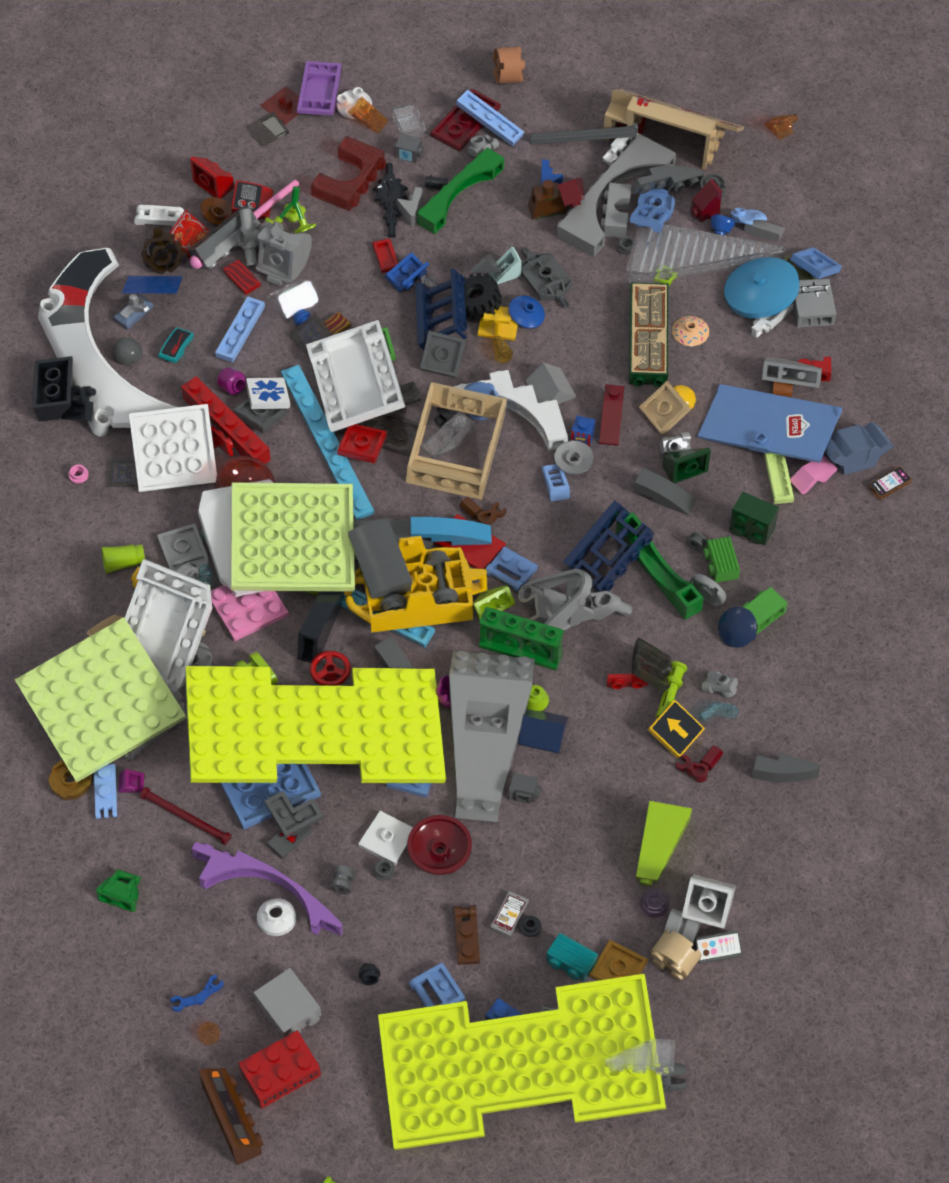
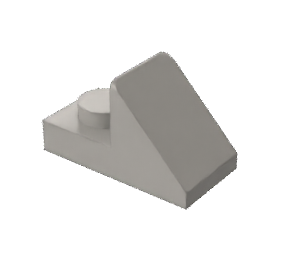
(410, 207)

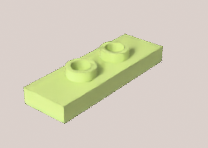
(779, 478)

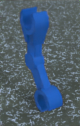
(199, 998)

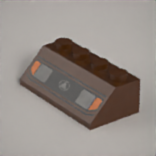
(230, 1114)

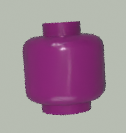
(231, 381)

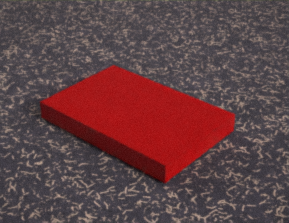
(477, 555)

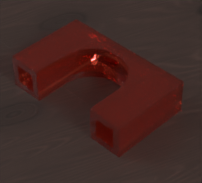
(348, 193)

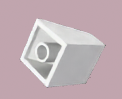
(708, 901)

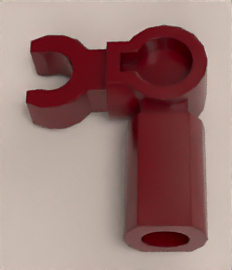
(700, 770)

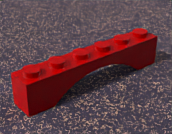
(242, 437)

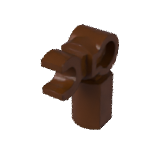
(477, 513)

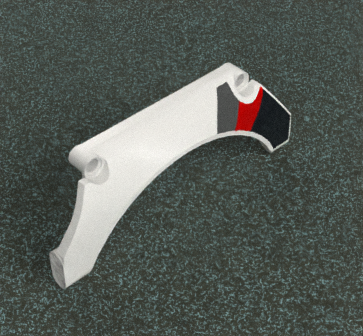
(69, 333)

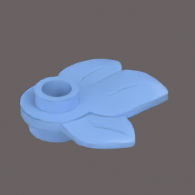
(741, 215)

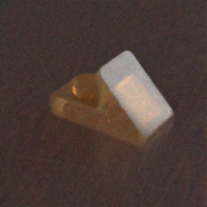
(782, 125)

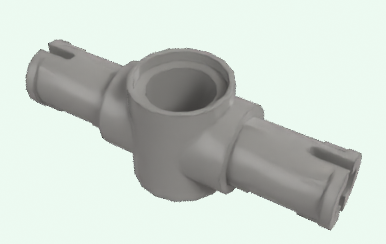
(247, 237)

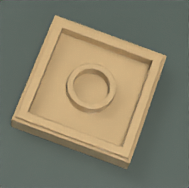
(665, 408)

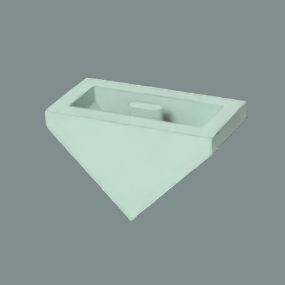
(510, 266)

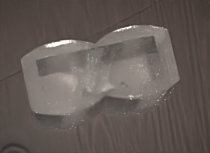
(408, 120)

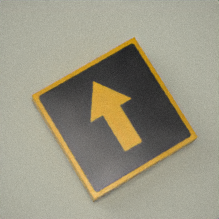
(676, 729)

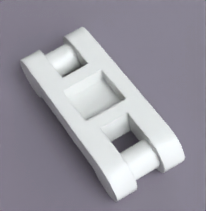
(157, 215)

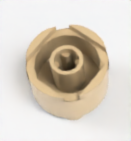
(675, 954)

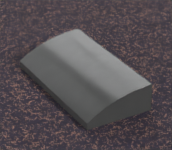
(380, 559)

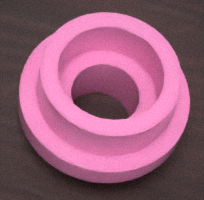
(78, 469)

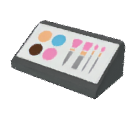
(718, 946)

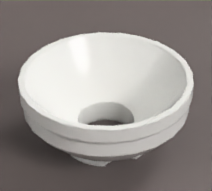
(279, 925)

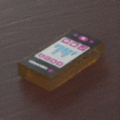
(889, 483)

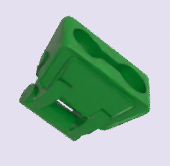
(120, 893)

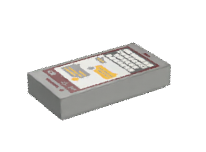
(509, 914)

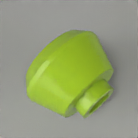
(538, 699)

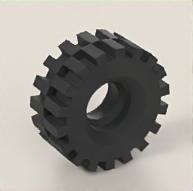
(486, 302)

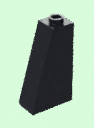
(318, 624)

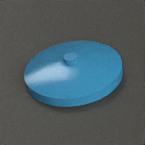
(762, 287)

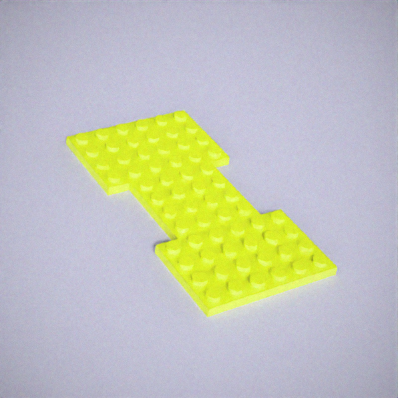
(248, 726)
(453, 1070)

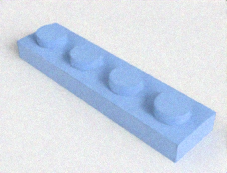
(489, 118)
(240, 329)

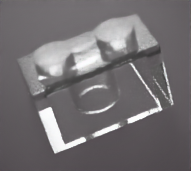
(293, 298)

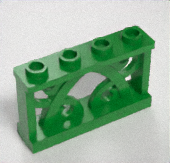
(544, 642)

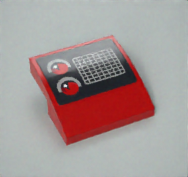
(251, 195)

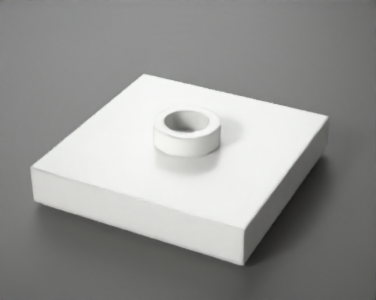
(386, 838)

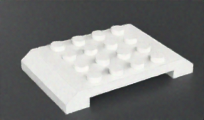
(355, 376)

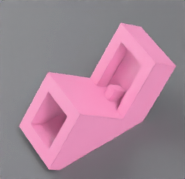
(813, 472)

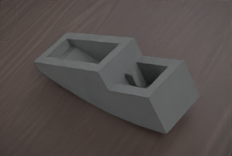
(663, 491)
(391, 654)
(784, 769)

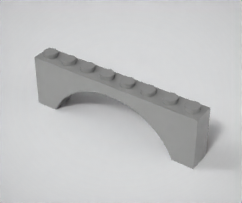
(581, 223)

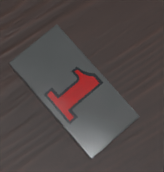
(283, 846)

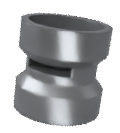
(342, 880)

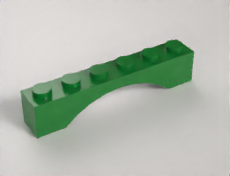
(482, 168)
(677, 590)

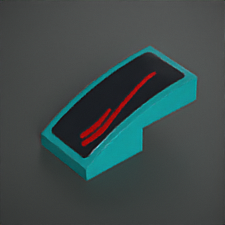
(175, 345)

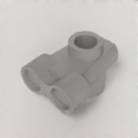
(480, 143)
(679, 442)
(720, 683)

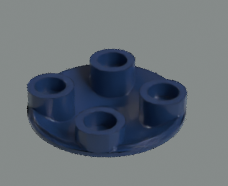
(737, 627)

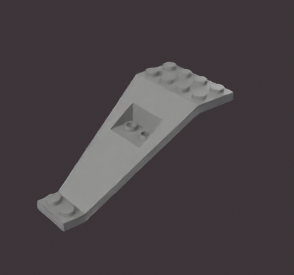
(486, 718)

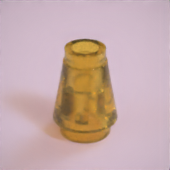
(501, 350)

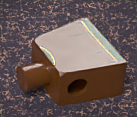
(546, 201)

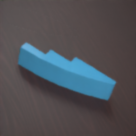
(449, 529)

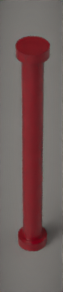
(224, 837)

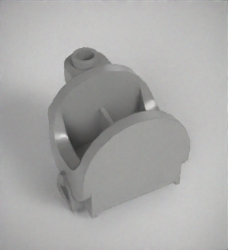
(281, 253)

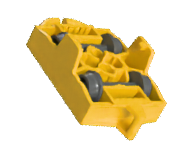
(438, 592)

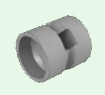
(683, 926)

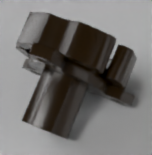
(163, 251)

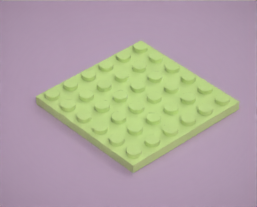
(292, 537)
(100, 699)

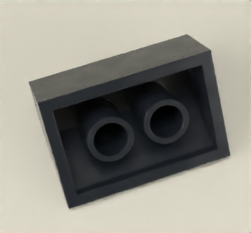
(52, 387)

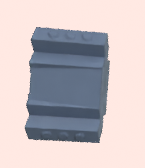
(857, 447)

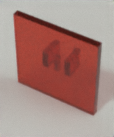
(283, 104)

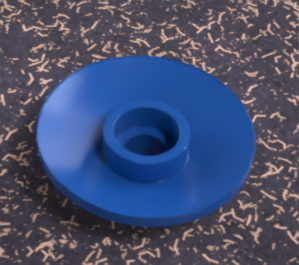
(526, 312)

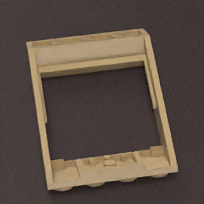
(446, 475)

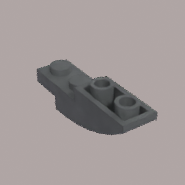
(668, 176)

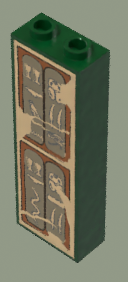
(648, 334)

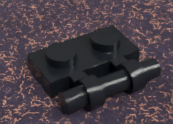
(81, 408)

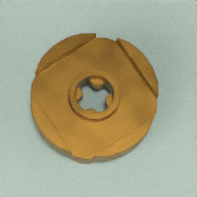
(64, 789)

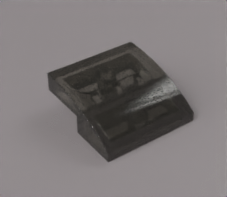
(651, 664)

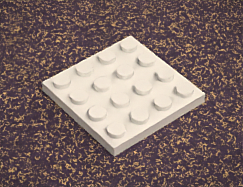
(173, 448)

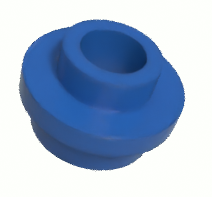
(301, 316)

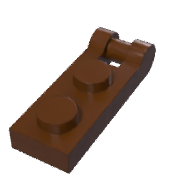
(467, 935)

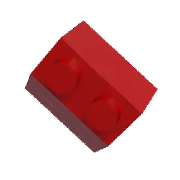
(211, 177)

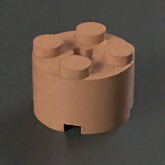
(508, 65)

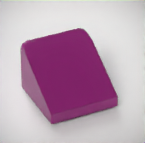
(131, 781)

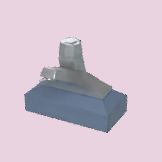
(133, 311)

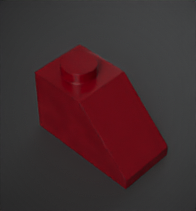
(707, 201)

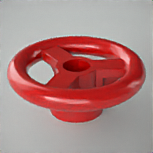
(331, 678)

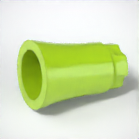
(121, 557)

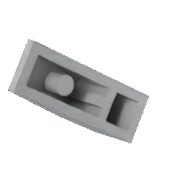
(791, 372)

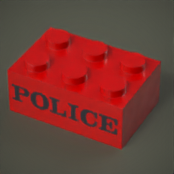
(279, 1069)

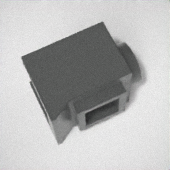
(524, 788)

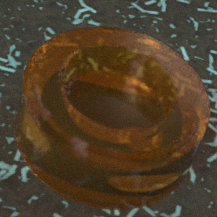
(208, 1033)

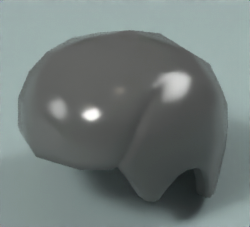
(127, 351)

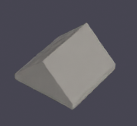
(550, 384)

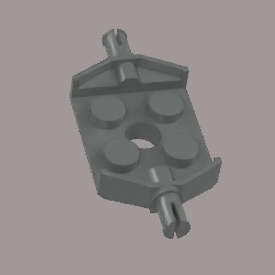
(550, 286)

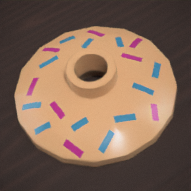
(690, 336)

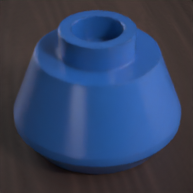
(721, 224)

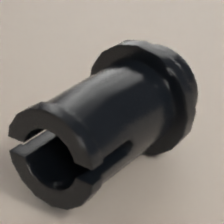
(435, 182)

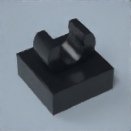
(444, 417)

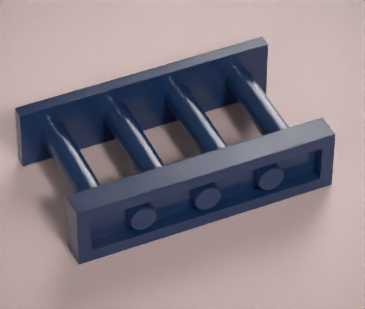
(426, 308)

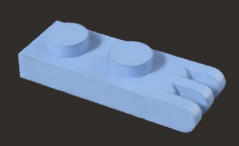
(105, 791)

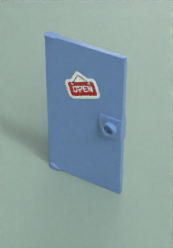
(770, 423)

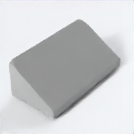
(765, 230)

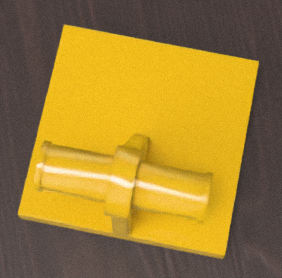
(498, 325)

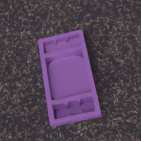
(319, 88)

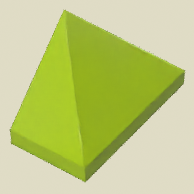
(496, 598)

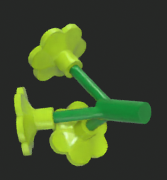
(294, 212)

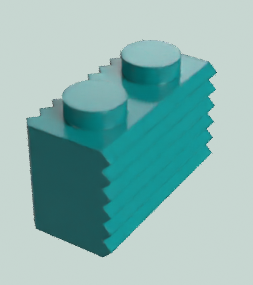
(571, 957)

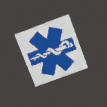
(267, 393)

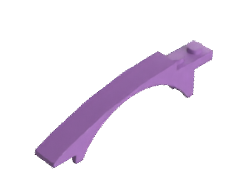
(224, 866)

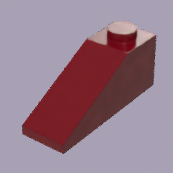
(572, 192)
(611, 415)

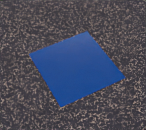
(152, 284)

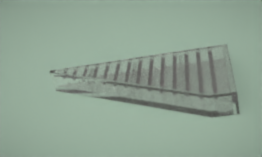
(689, 253)

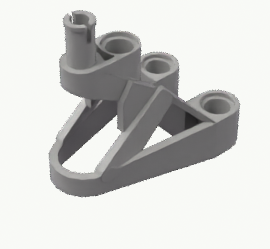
(579, 601)

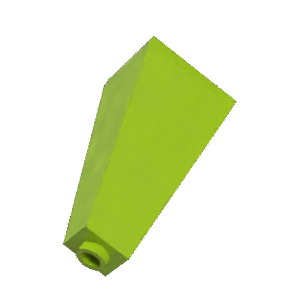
(661, 836)

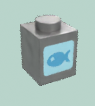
(409, 148)

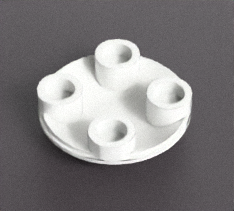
(348, 98)

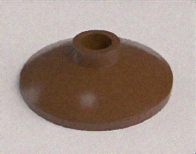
(215, 210)

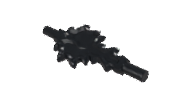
(388, 192)

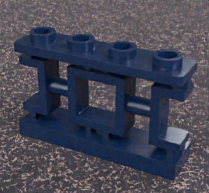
(597, 537)

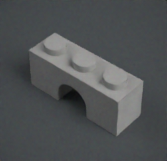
(617, 198)

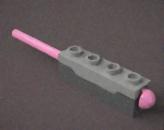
(223, 237)

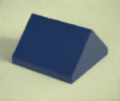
(542, 730)

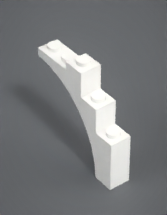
(522, 400)

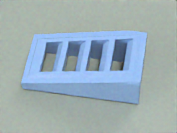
(557, 492)

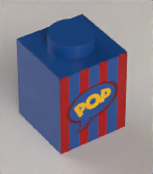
(583, 430)

